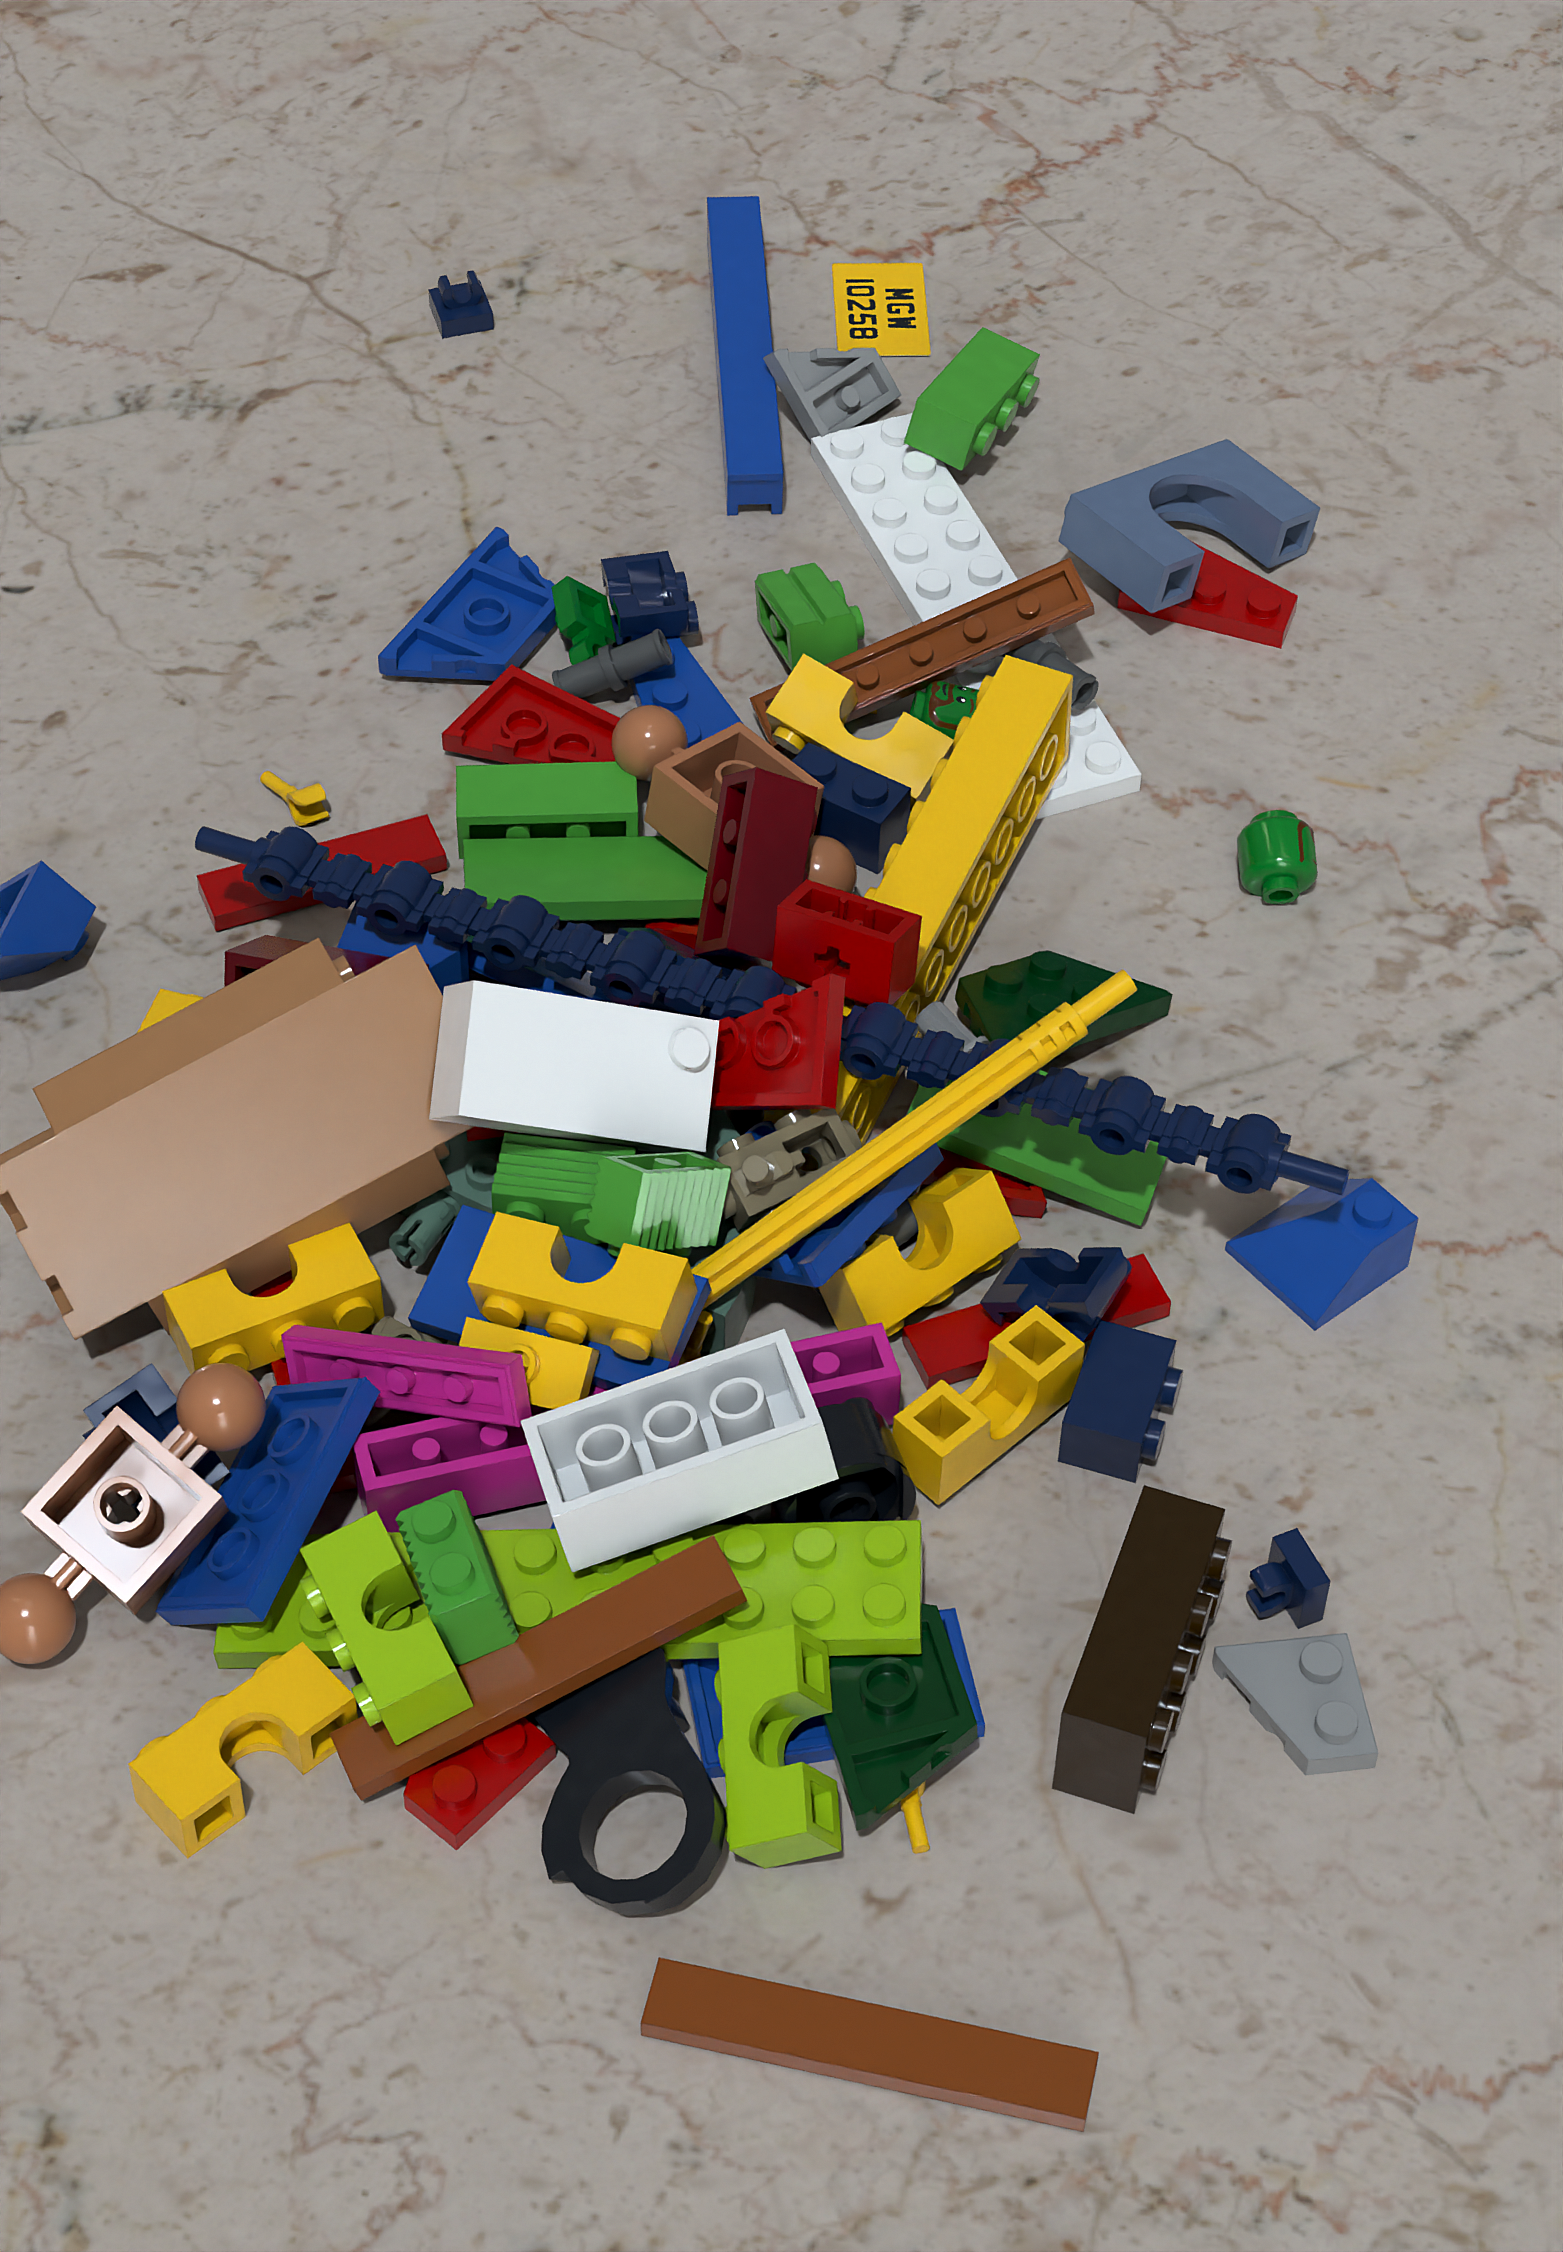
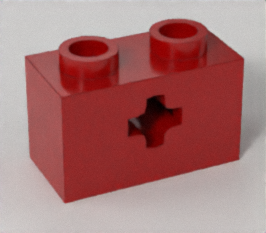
(848, 936)

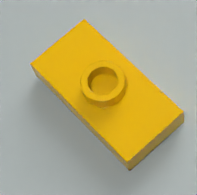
(553, 1368)

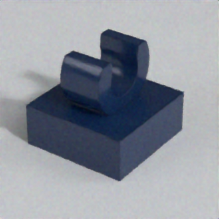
(460, 307)
(1290, 1581)

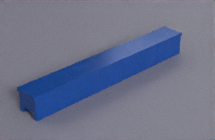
(741, 341)

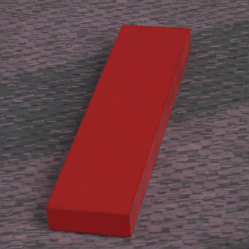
(236, 902)
(958, 1342)

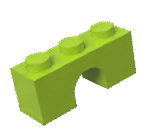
(403, 1671)
(765, 1691)

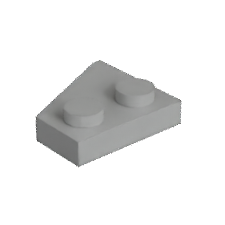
(832, 387)
(1307, 1698)

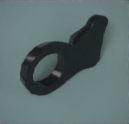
(618, 1738)

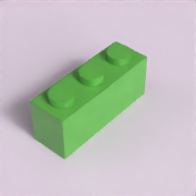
(973, 399)
(545, 801)

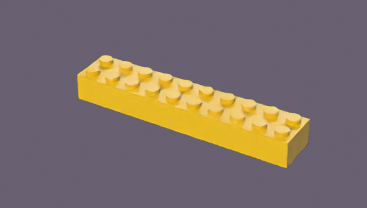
(965, 844)

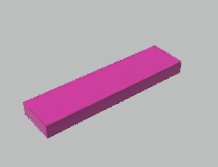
(414, 1373)

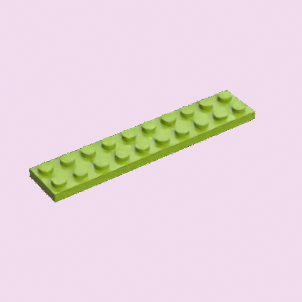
(836, 1580)

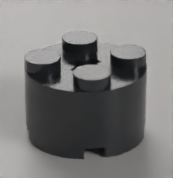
(869, 1469)

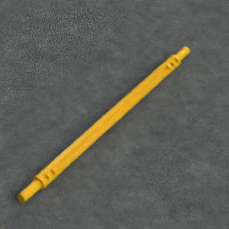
(909, 1137)

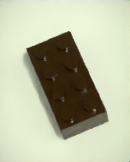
(1142, 1651)

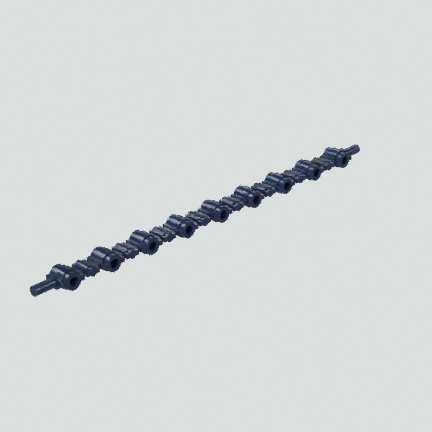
(873, 1039)

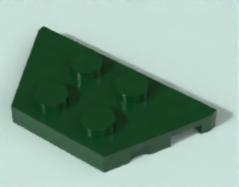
(1023, 991)
(896, 1720)

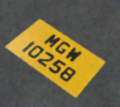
(881, 308)

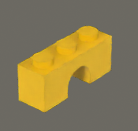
(815, 709)
(959, 1234)
(329, 1290)
(632, 1308)
(1024, 1381)
(281, 1709)

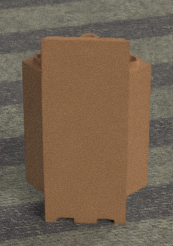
(233, 1134)

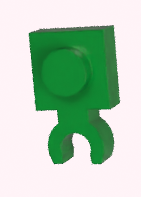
(583, 618)

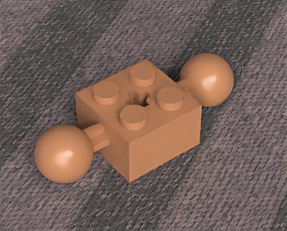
(689, 781)
(217, 1412)

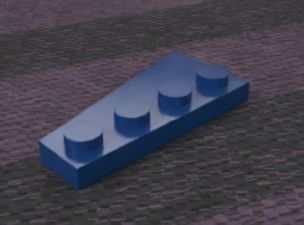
(687, 693)

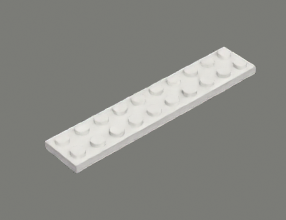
(942, 558)

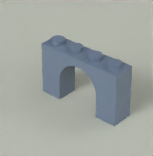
(1125, 535)

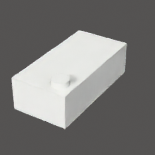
(573, 1068)
(679, 1450)

